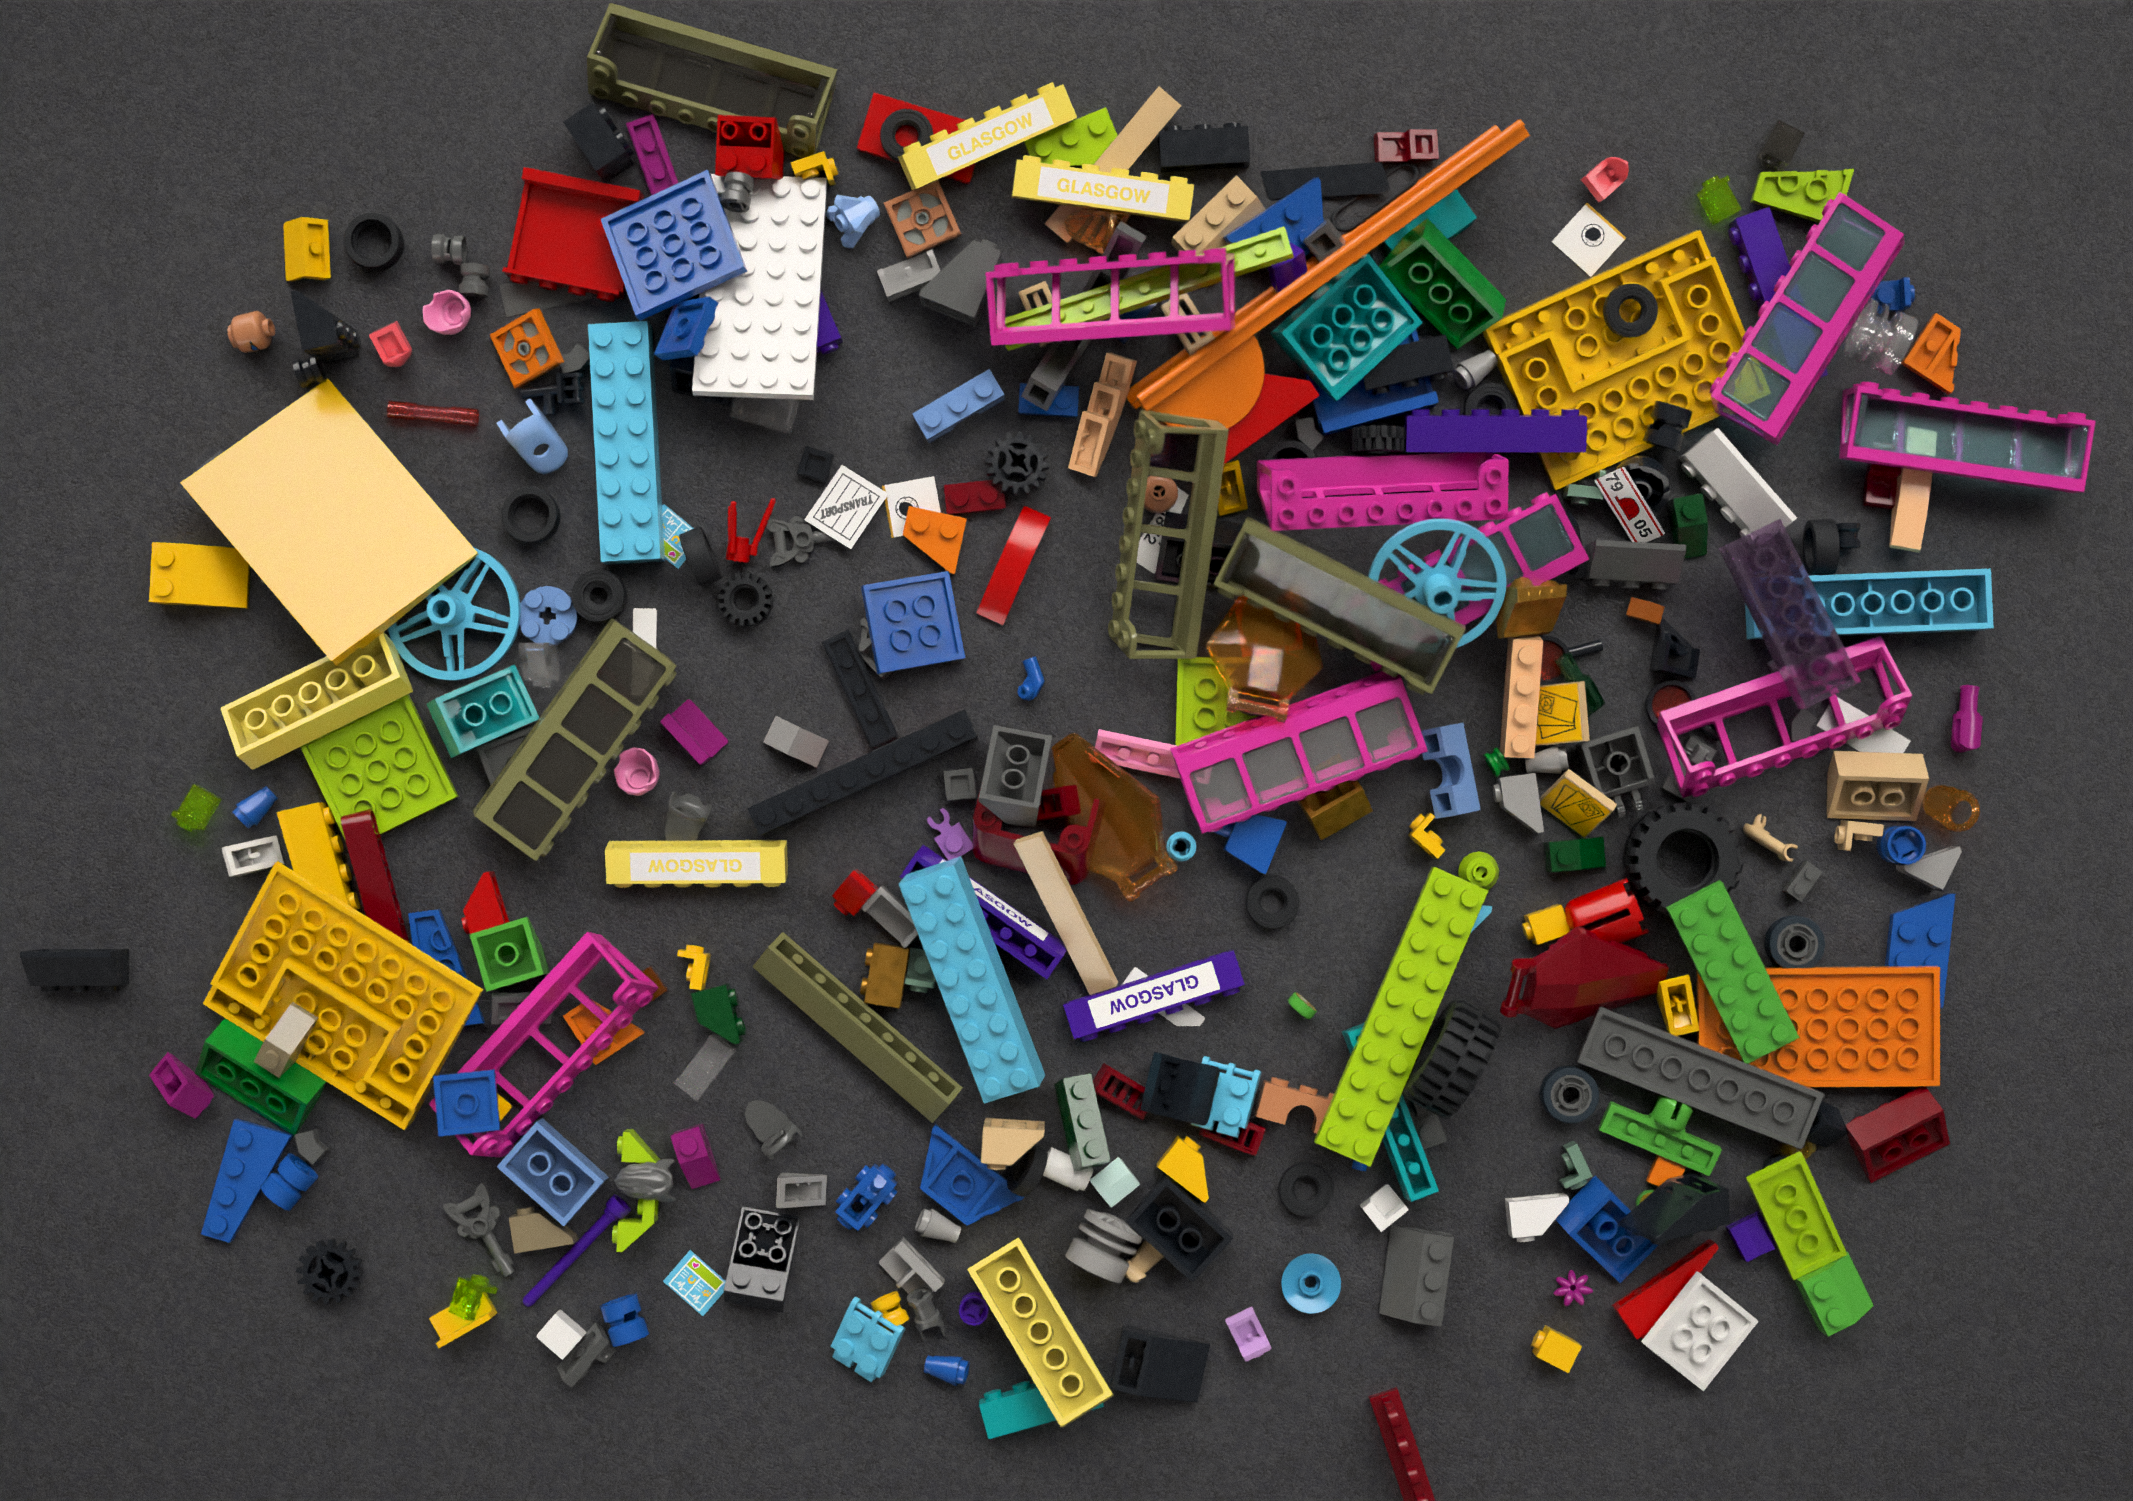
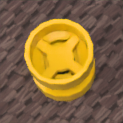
(896, 1314)

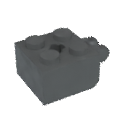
(1630, 774)

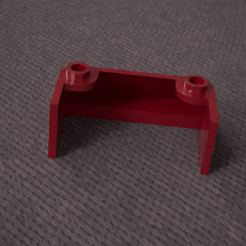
(1072, 852)

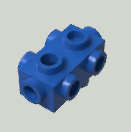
(874, 1187)

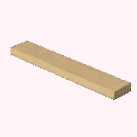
(1125, 148)
(1066, 913)

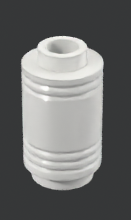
(1061, 1170)

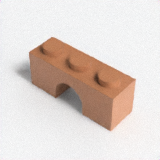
(1278, 1099)

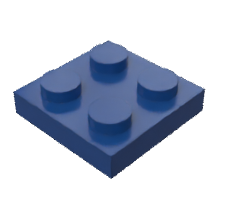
(686, 328)
(466, 1102)

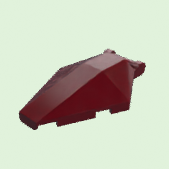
(1579, 977)

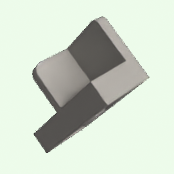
(910, 1268)

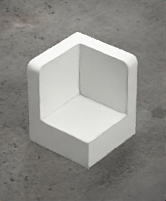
(1384, 1207)
(561, 1334)

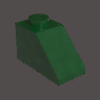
(1689, 524)
(1574, 854)

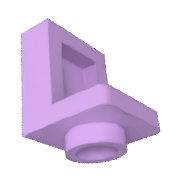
(1248, 1334)

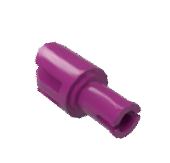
(1967, 721)

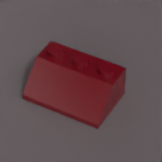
(1898, 1133)

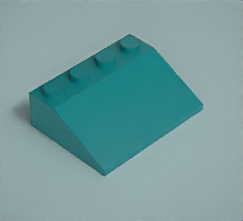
(1347, 327)

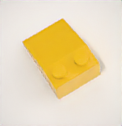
(198, 576)

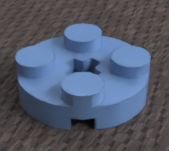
(560, 603)

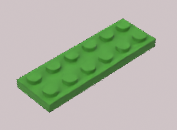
(1732, 972)

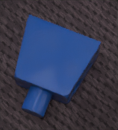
(1253, 840)

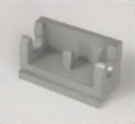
(908, 275)

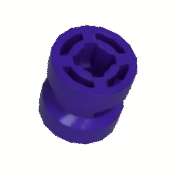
(972, 1312)

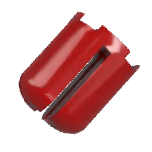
(1602, 904)

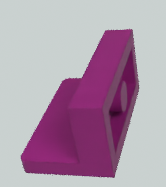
(695, 732)

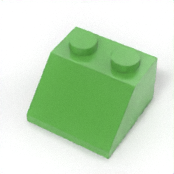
(509, 954)
(1835, 1295)

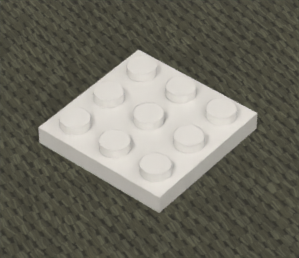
(1699, 1331)

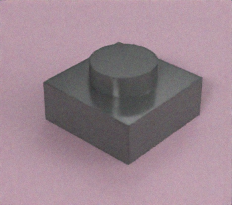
(960, 784)

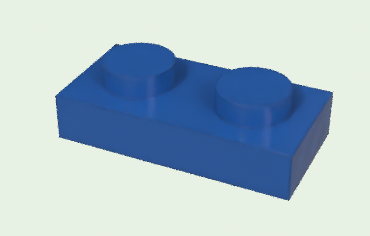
(1063, 406)

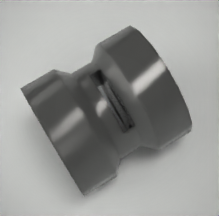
(737, 191)
(449, 249)
(474, 280)

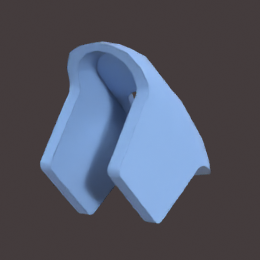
(530, 434)

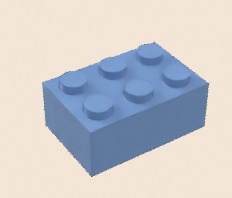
(552, 1172)

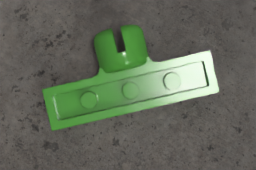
(1662, 1133)

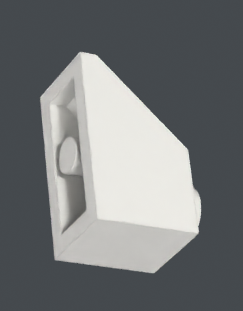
(1533, 1214)

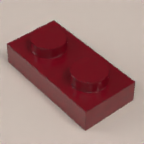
(973, 497)

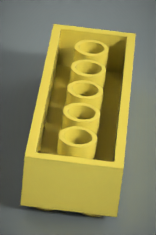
(314, 702)
(1040, 1332)

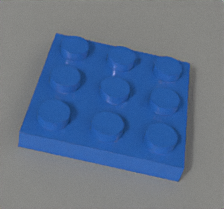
(912, 622)

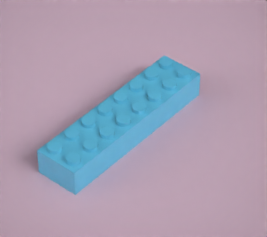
(626, 442)
(1903, 602)
(972, 979)

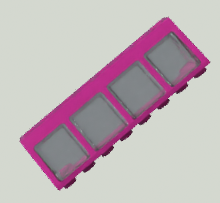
(1317, 747)

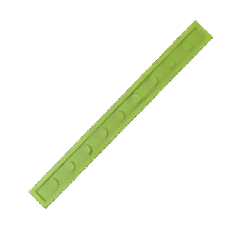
(1155, 284)

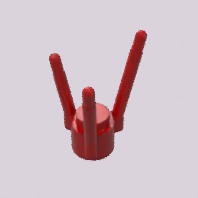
(738, 547)

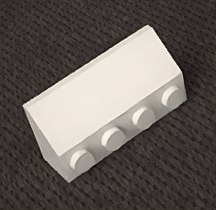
(1734, 484)

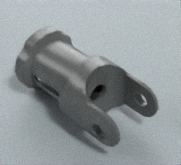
(926, 1314)

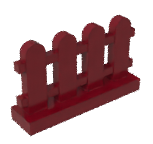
(1401, 1446)

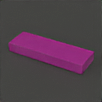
(652, 153)

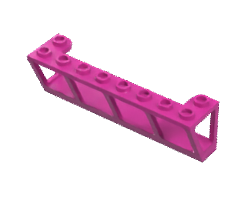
(1115, 326)
(1292, 479)
(1768, 691)
(526, 1022)

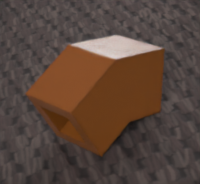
(1645, 611)

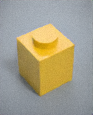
(1545, 924)
(1555, 1348)

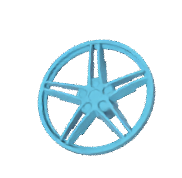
(1440, 586)
(452, 613)

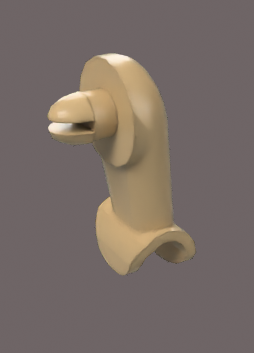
(1758, 834)
(1142, 1261)

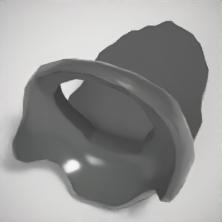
(685, 817)
(770, 1126)
(647, 1180)

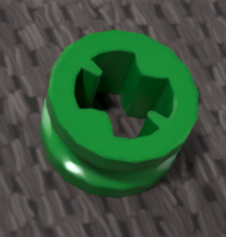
(1496, 762)

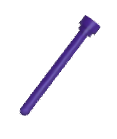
(615, 1209)

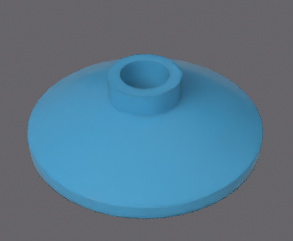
(1314, 1298)

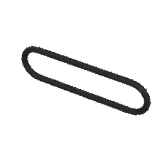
(1412, 183)

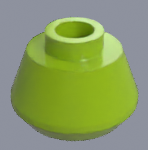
(1486, 864)

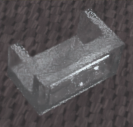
(705, 1067)

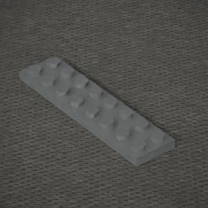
(1700, 1077)

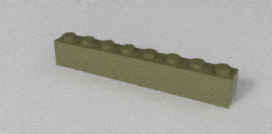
(857, 1027)

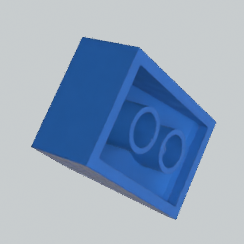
(1593, 1223)

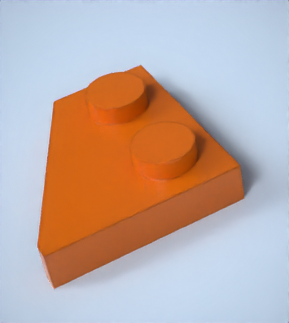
(1935, 353)
(936, 535)
(584, 1023)

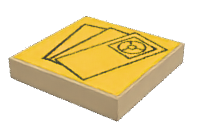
(1562, 714)
(1577, 803)

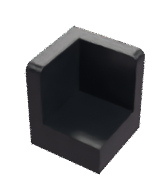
(1827, 1126)

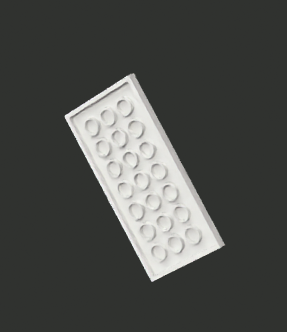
(770, 315)

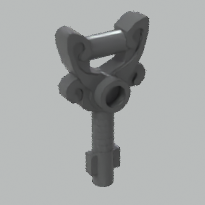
(803, 540)
(481, 1225)

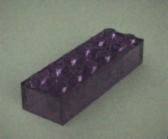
(1789, 614)

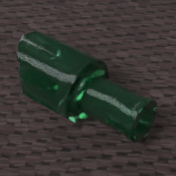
(1572, 673)

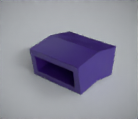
(1288, 271)
(1751, 1236)

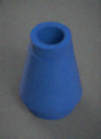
(253, 808)
(948, 1368)

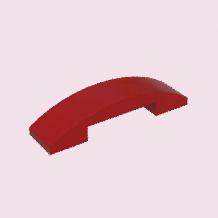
(1013, 565)

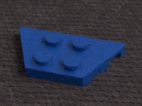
(1299, 213)
(1922, 936)
(961, 1181)

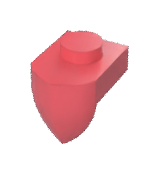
(1606, 177)
(391, 345)

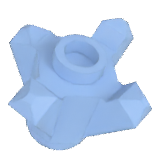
(852, 217)

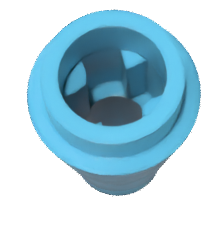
(1190, 846)

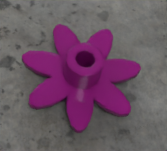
(1572, 1284)

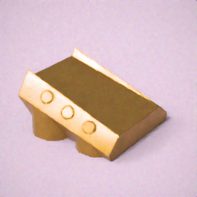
(1530, 608)

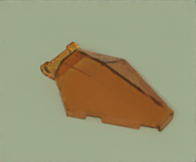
(1262, 658)
(1132, 819)

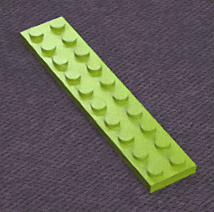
(1401, 1016)

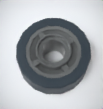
(1811, 940)
(1552, 1094)

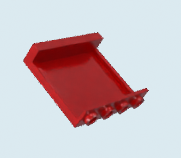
(562, 234)

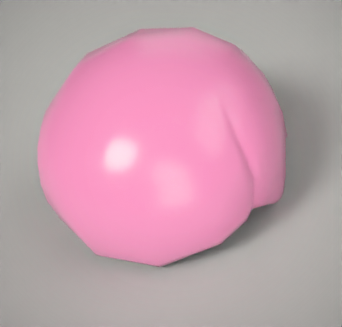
(447, 312)
(636, 771)

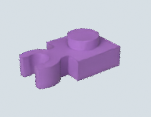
(953, 839)

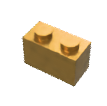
(886, 975)

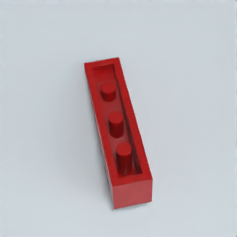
(1649, 1301)

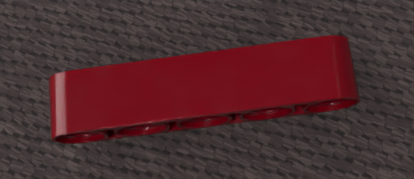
(373, 871)

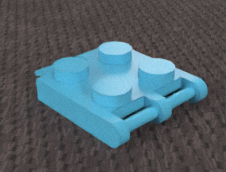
(1232, 1099)
(865, 1341)

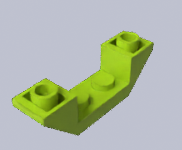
(629, 1229)

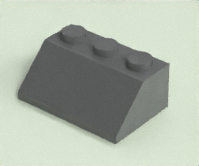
(1634, 564)
(1015, 775)
(1416, 1275)

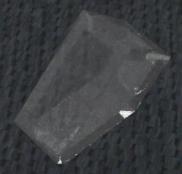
(539, 663)

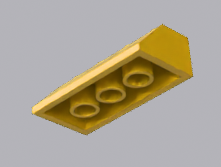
(317, 850)

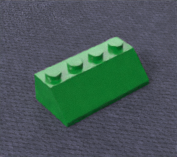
(1443, 284)
(230, 1066)

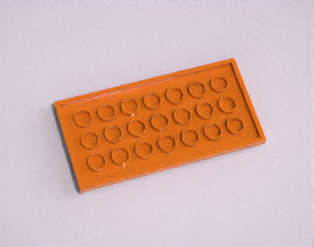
(1851, 1025)

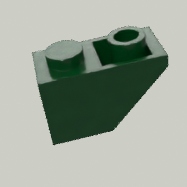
(717, 1012)

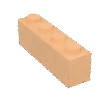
(1521, 696)

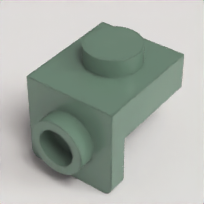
(1582, 494)

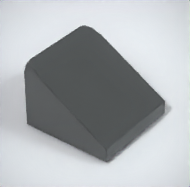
(1324, 240)

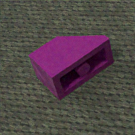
(181, 1086)
(695, 1156)

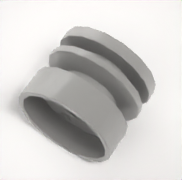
(1105, 1243)

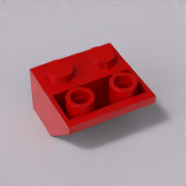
(749, 147)

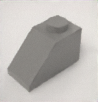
(1520, 799)

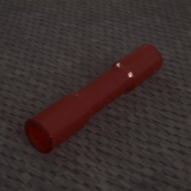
(452, 414)

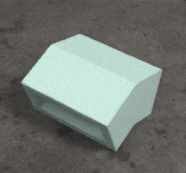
(1115, 1182)

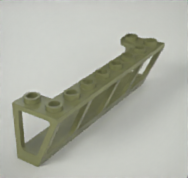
(1197, 534)

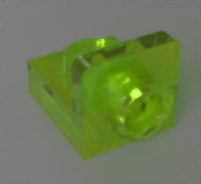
(1718, 199)
(196, 809)
(468, 1296)

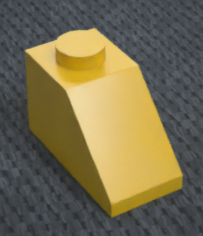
(1185, 1166)

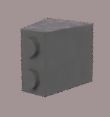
(961, 285)

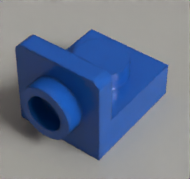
(1895, 293)

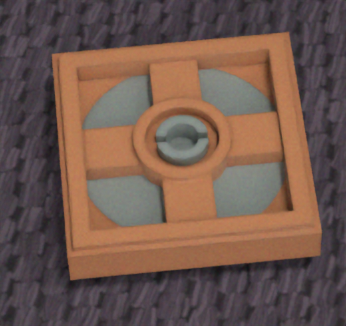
(922, 219)

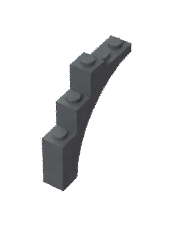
(1064, 356)

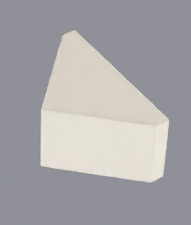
(252, 856)

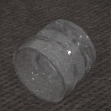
(1883, 338)

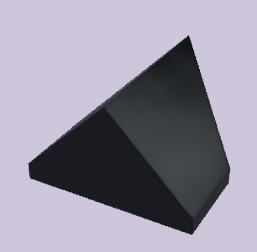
(1673, 653)

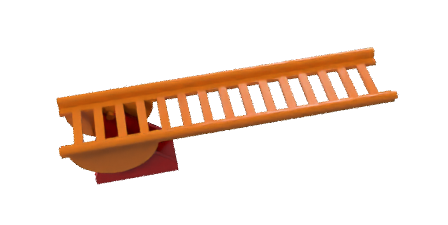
(1227, 374)

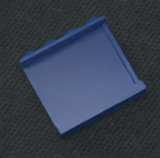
(1362, 408)

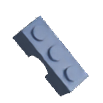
(962, 402)
(1458, 788)

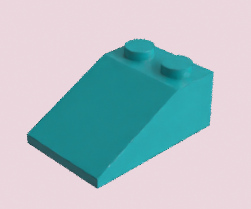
(482, 711)

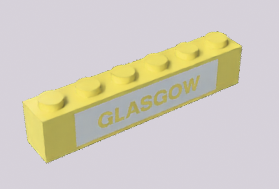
(986, 137)
(1102, 190)
(696, 862)

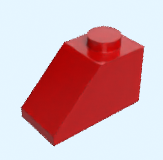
(853, 893)
(485, 906)

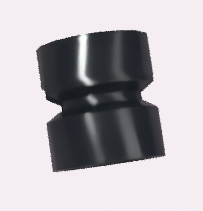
(1667, 426)

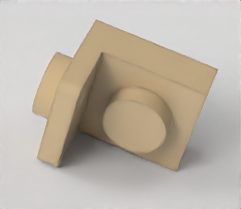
(1862, 831)

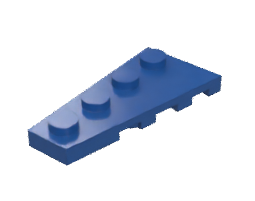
(432, 937)
(246, 1164)

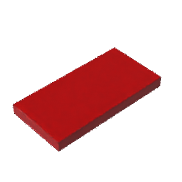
(882, 106)

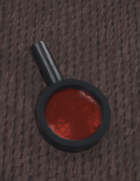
(1553, 649)
(1669, 695)

